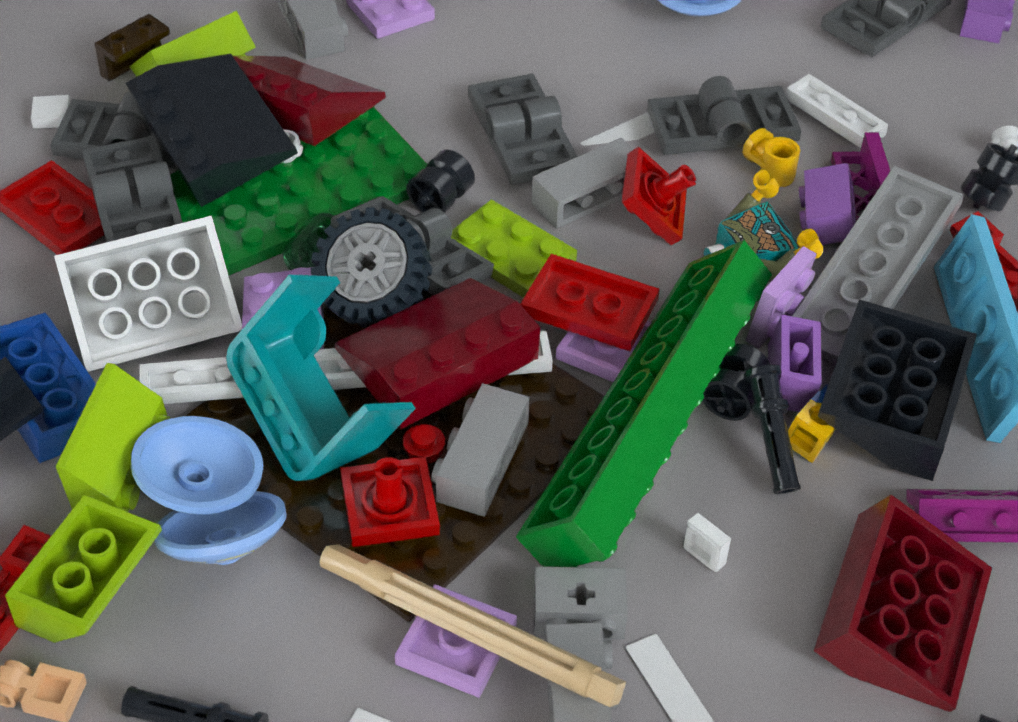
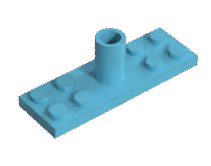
(982, 304)

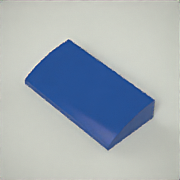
(53, 377)

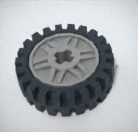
(379, 241)

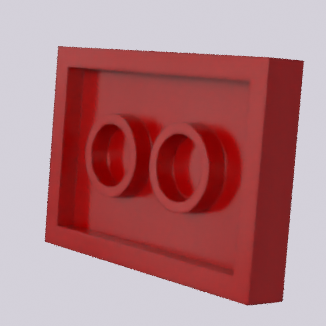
(53, 208)
(590, 302)

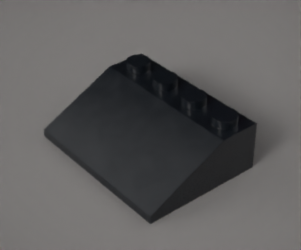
(210, 123)
(898, 386)

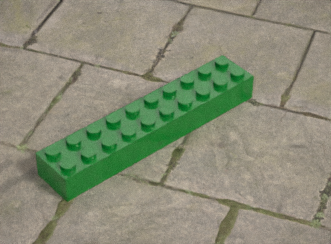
(644, 411)

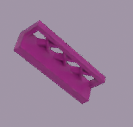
(873, 167)
(969, 513)

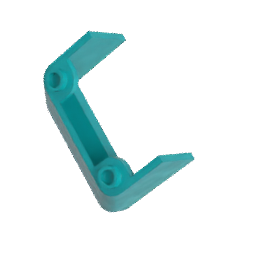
(289, 390)

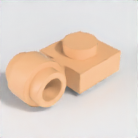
(47, 694)

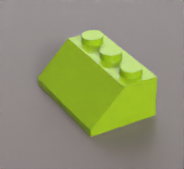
(217, 38)
(101, 445)
(79, 570)

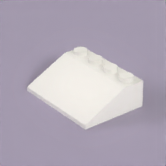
(148, 293)

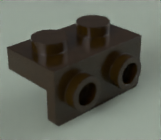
(128, 45)

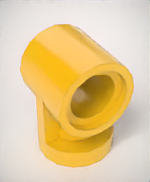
(773, 154)

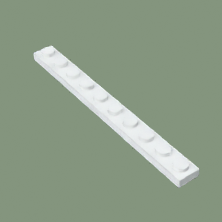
(213, 381)

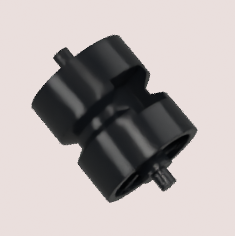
(993, 180)
(441, 182)
(729, 392)

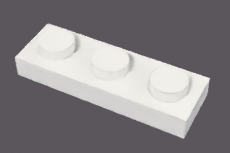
(834, 109)

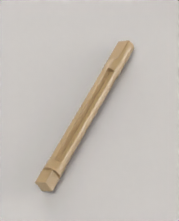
(475, 625)

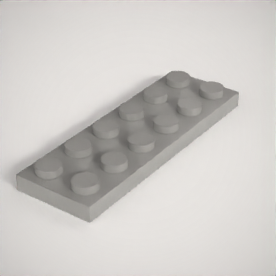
(879, 254)

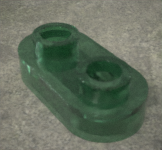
(304, 242)

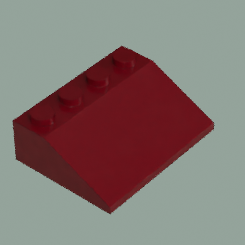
(307, 97)
(442, 348)
(904, 606)

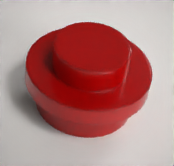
(424, 441)

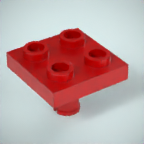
(656, 194)
(389, 501)

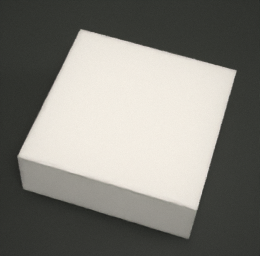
(48, 111)
(706, 542)

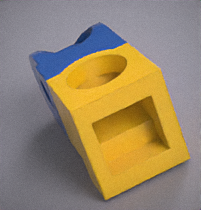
(808, 431)

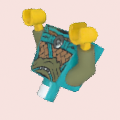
(763, 228)

